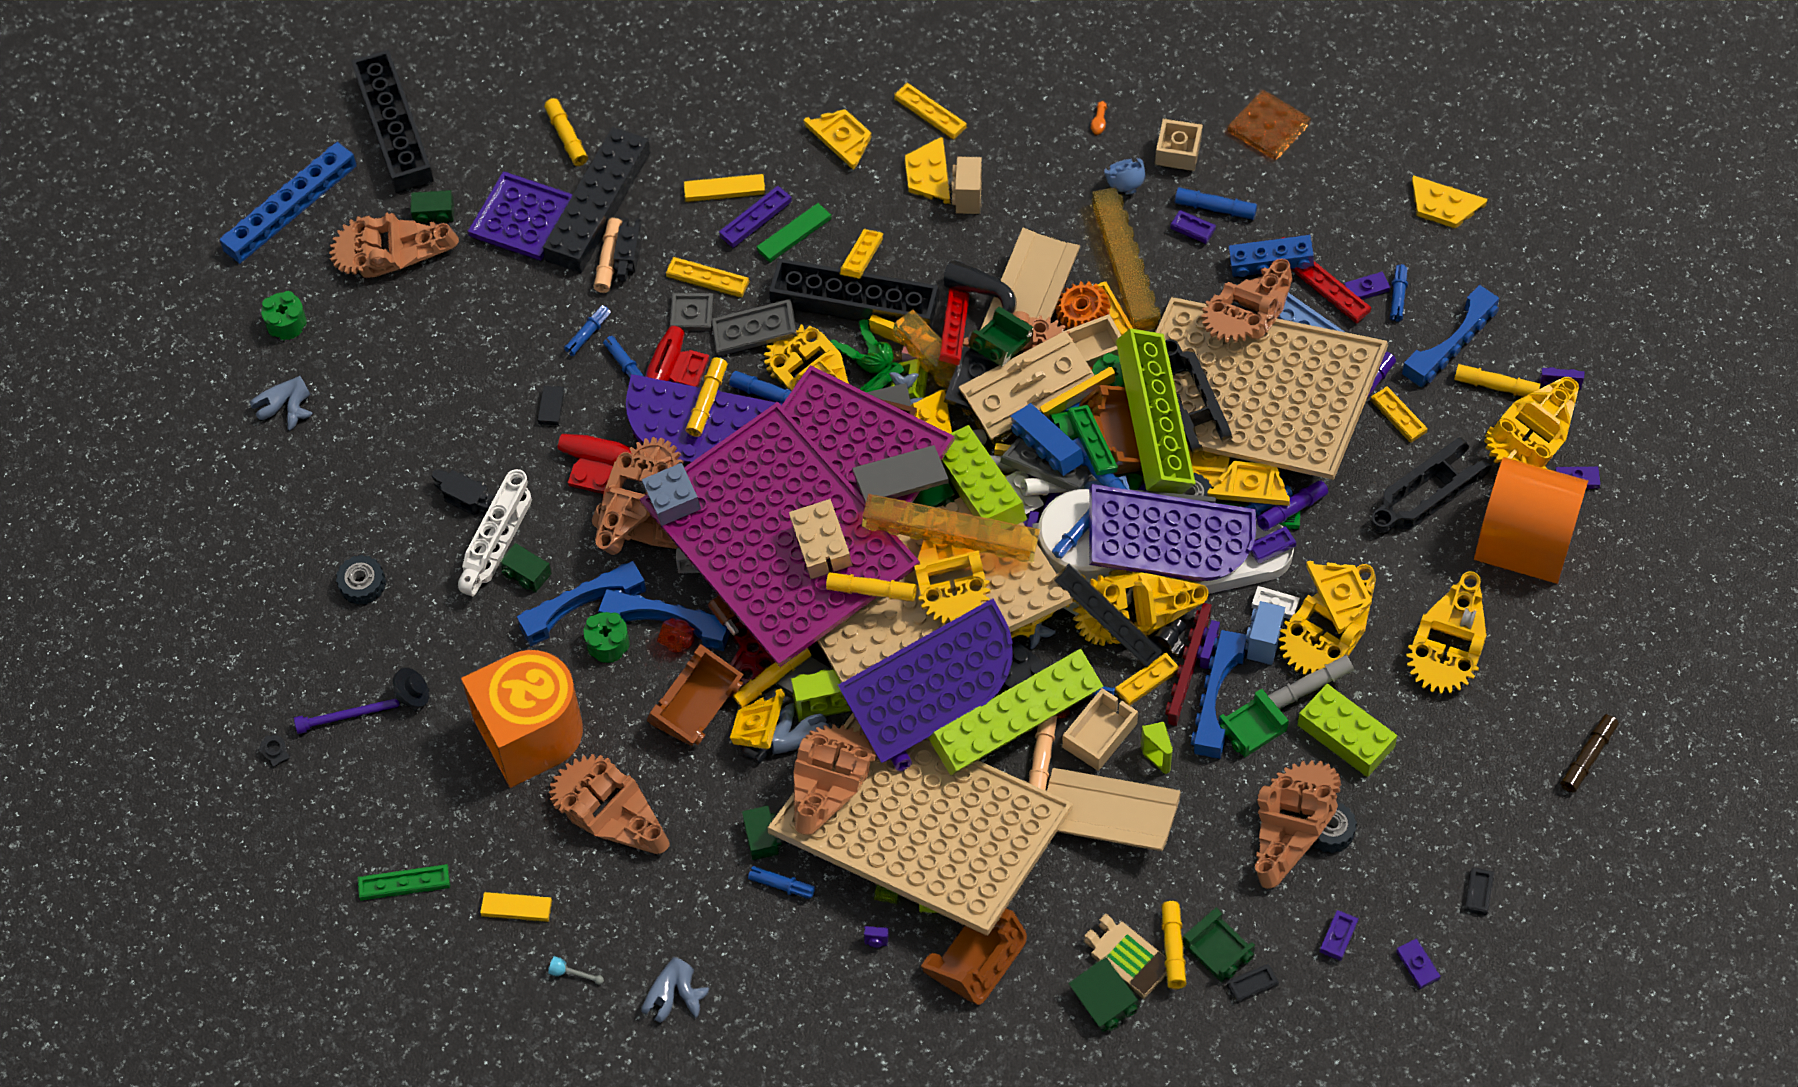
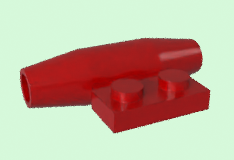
(672, 364)
(594, 462)

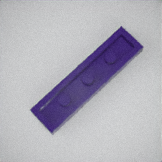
(755, 216)

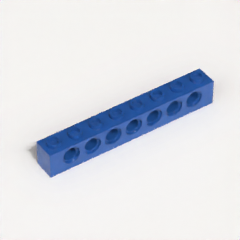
(288, 202)

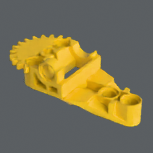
(785, 353)
(1546, 413)
(942, 559)
(1153, 602)
(1446, 618)
(1315, 657)

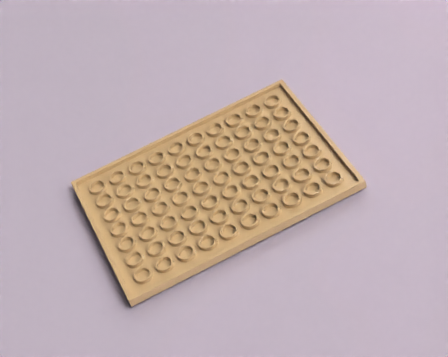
(1283, 395)
(885, 626)
(935, 836)

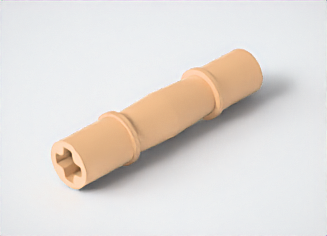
(606, 264)
(1042, 753)

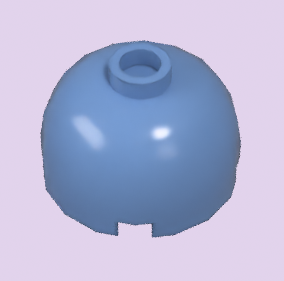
(1126, 175)

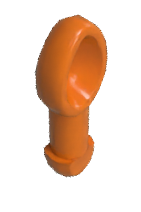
(1098, 123)

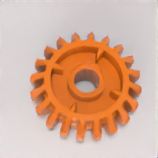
(1071, 301)

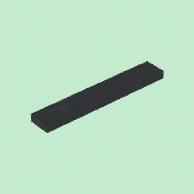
(1107, 615)

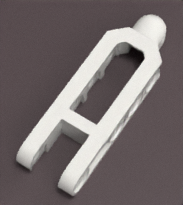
(509, 515)

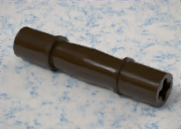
(1589, 753)

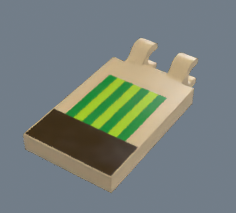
(1132, 956)

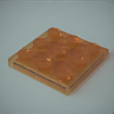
(1269, 124)

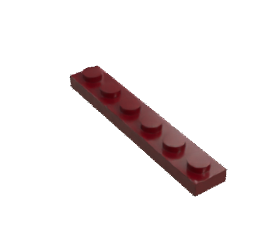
(1185, 671)

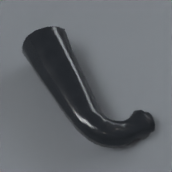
(969, 279)

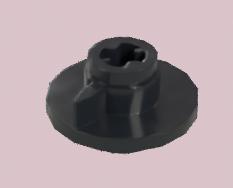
(410, 688)

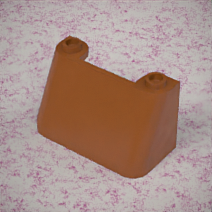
(1114, 420)
(695, 697)
(977, 960)

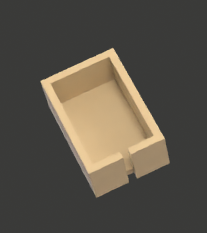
(1096, 338)
(820, 538)
(1100, 729)

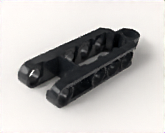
(1188, 361)
(1439, 464)

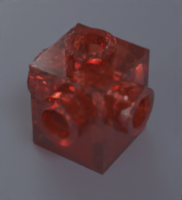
(676, 635)

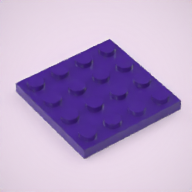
(519, 215)

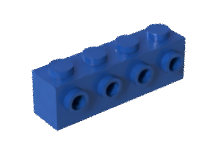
(1254, 256)
(1046, 439)

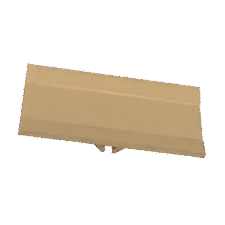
(1036, 274)
(1025, 379)
(1115, 809)

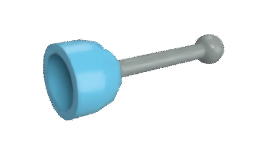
(559, 967)

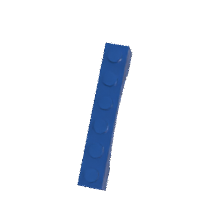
(1423, 365)
(638, 608)
(540, 620)
(1229, 652)

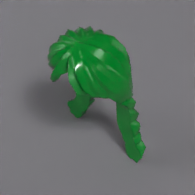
(879, 353)

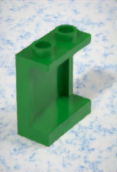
(1254, 724)

